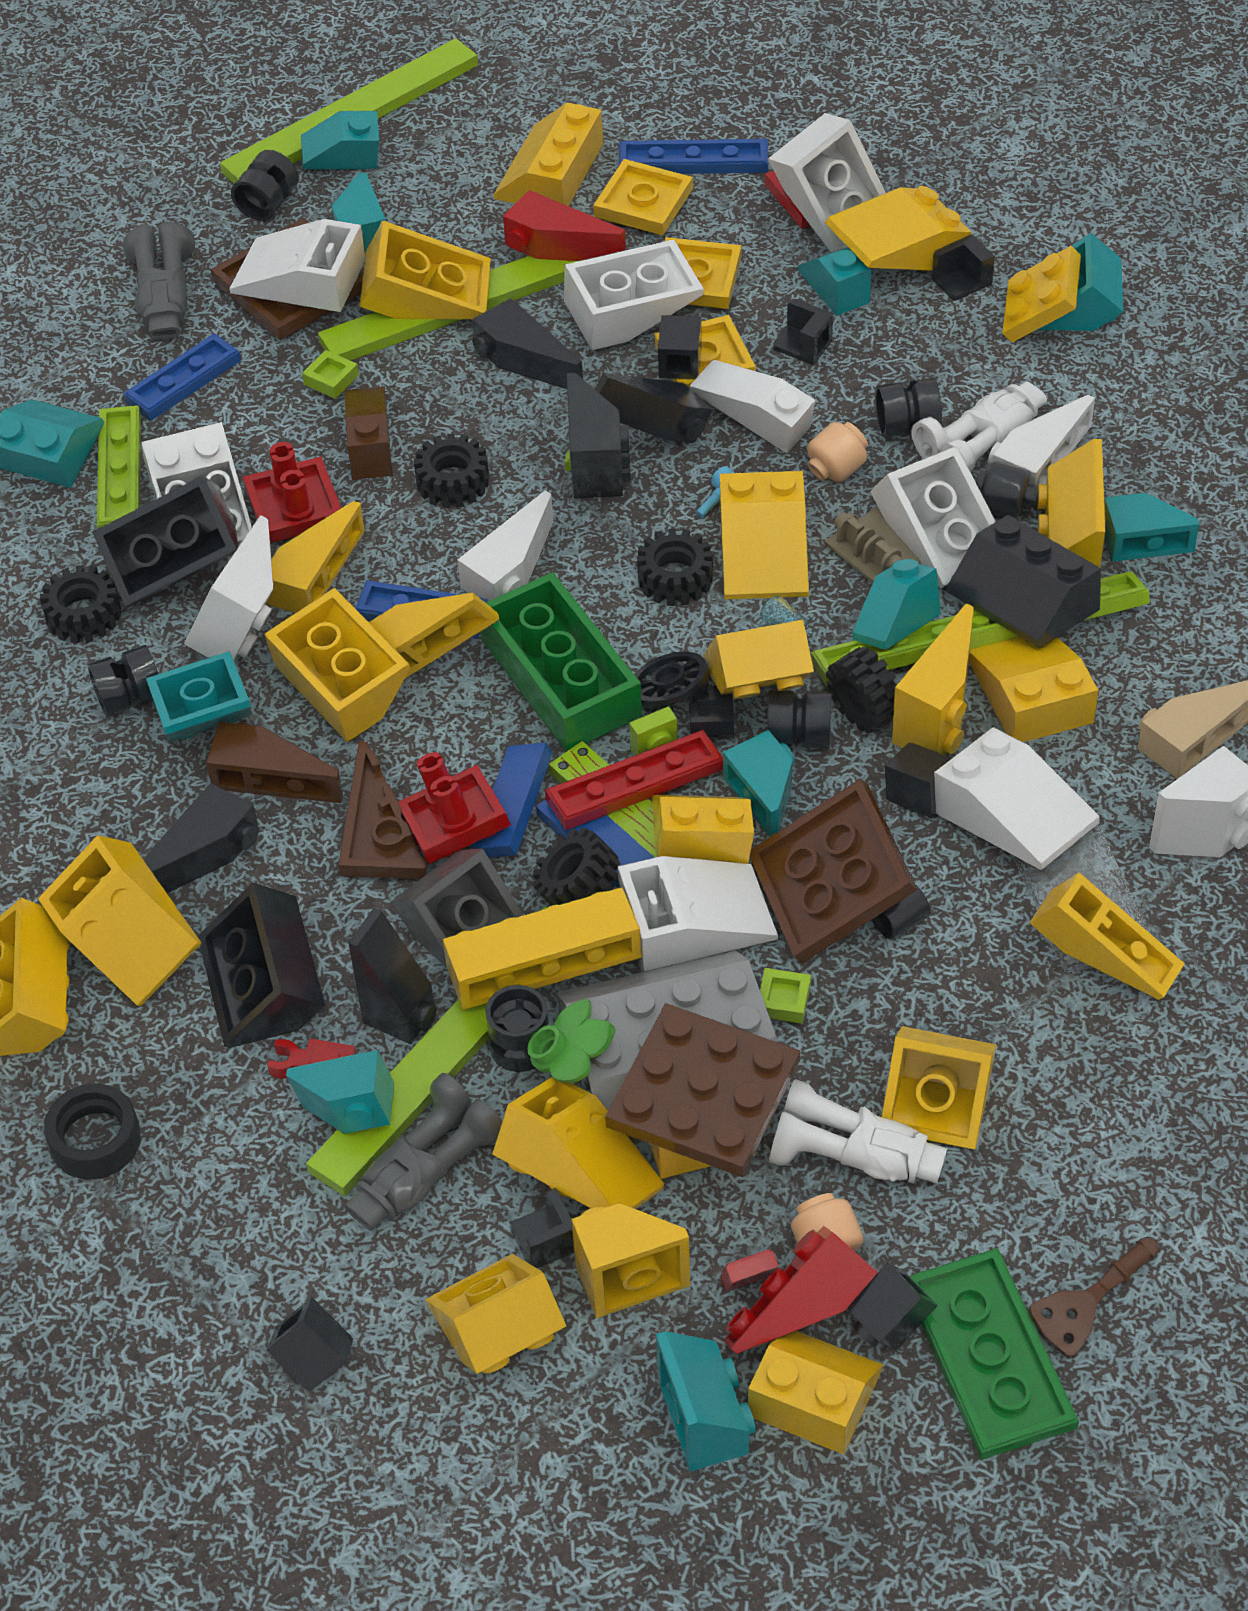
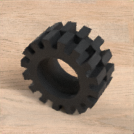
(451, 486)
(679, 584)
(82, 621)
(863, 688)
(575, 868)

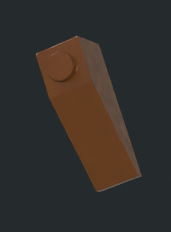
(368, 433)
(263, 763)

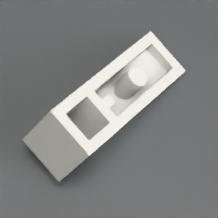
(757, 402)
(1045, 439)
(508, 553)

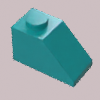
(342, 142)
(360, 207)
(839, 280)
(1147, 527)
(898, 604)
(763, 773)
(346, 1091)

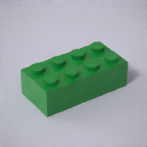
(562, 662)

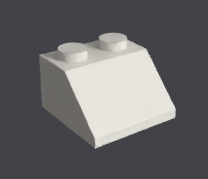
(1204, 809)

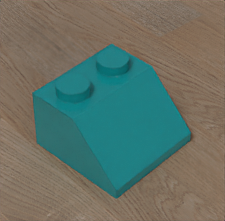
(1098, 288)
(46, 441)
(199, 696)
(702, 1400)

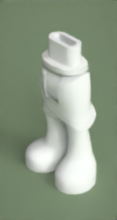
(987, 422)
(876, 1144)

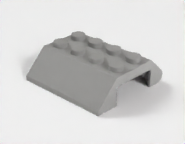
(711, 986)

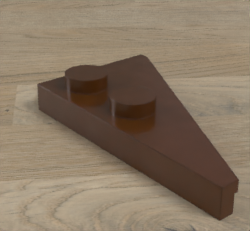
(375, 833)

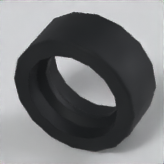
(79, 1103)

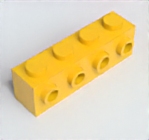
(543, 947)

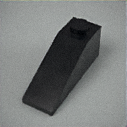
(523, 345)
(656, 406)
(203, 838)
(389, 982)

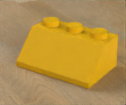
(555, 155)
(1075, 502)
(338, 663)
(31, 979)

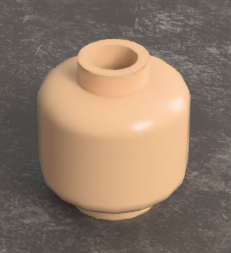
(837, 452)
(828, 1212)

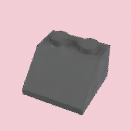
(455, 898)

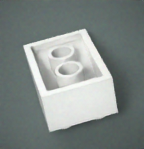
(826, 173)
(628, 291)
(934, 510)
(237, 599)
(1012, 799)

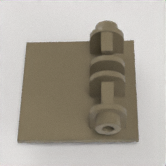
(868, 543)

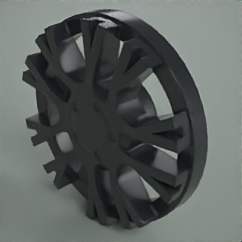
(672, 682)

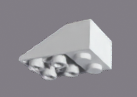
(304, 265)
(194, 453)
(694, 908)

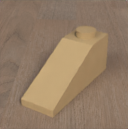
(1193, 726)

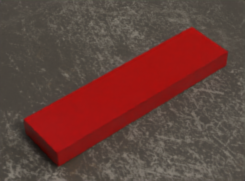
(634, 779)

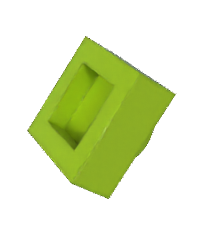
(330, 374)
(653, 730)
(785, 994)

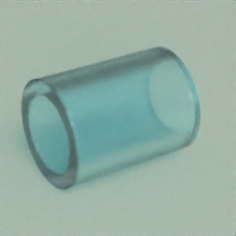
(779, 611)

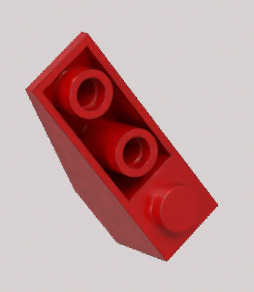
(812, 1288)

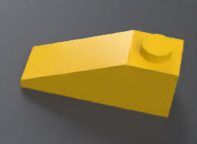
(312, 560)
(433, 626)
(1105, 937)

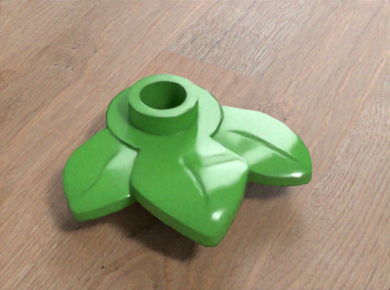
(570, 1043)

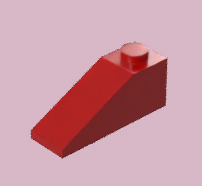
(558, 231)

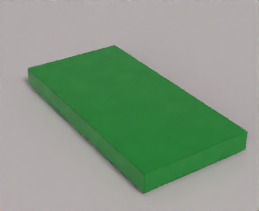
(993, 1356)

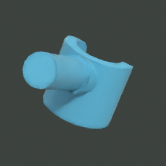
(708, 505)

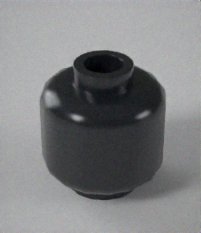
(1006, 489)

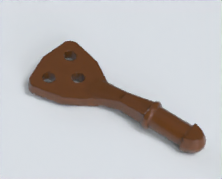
(1085, 1301)

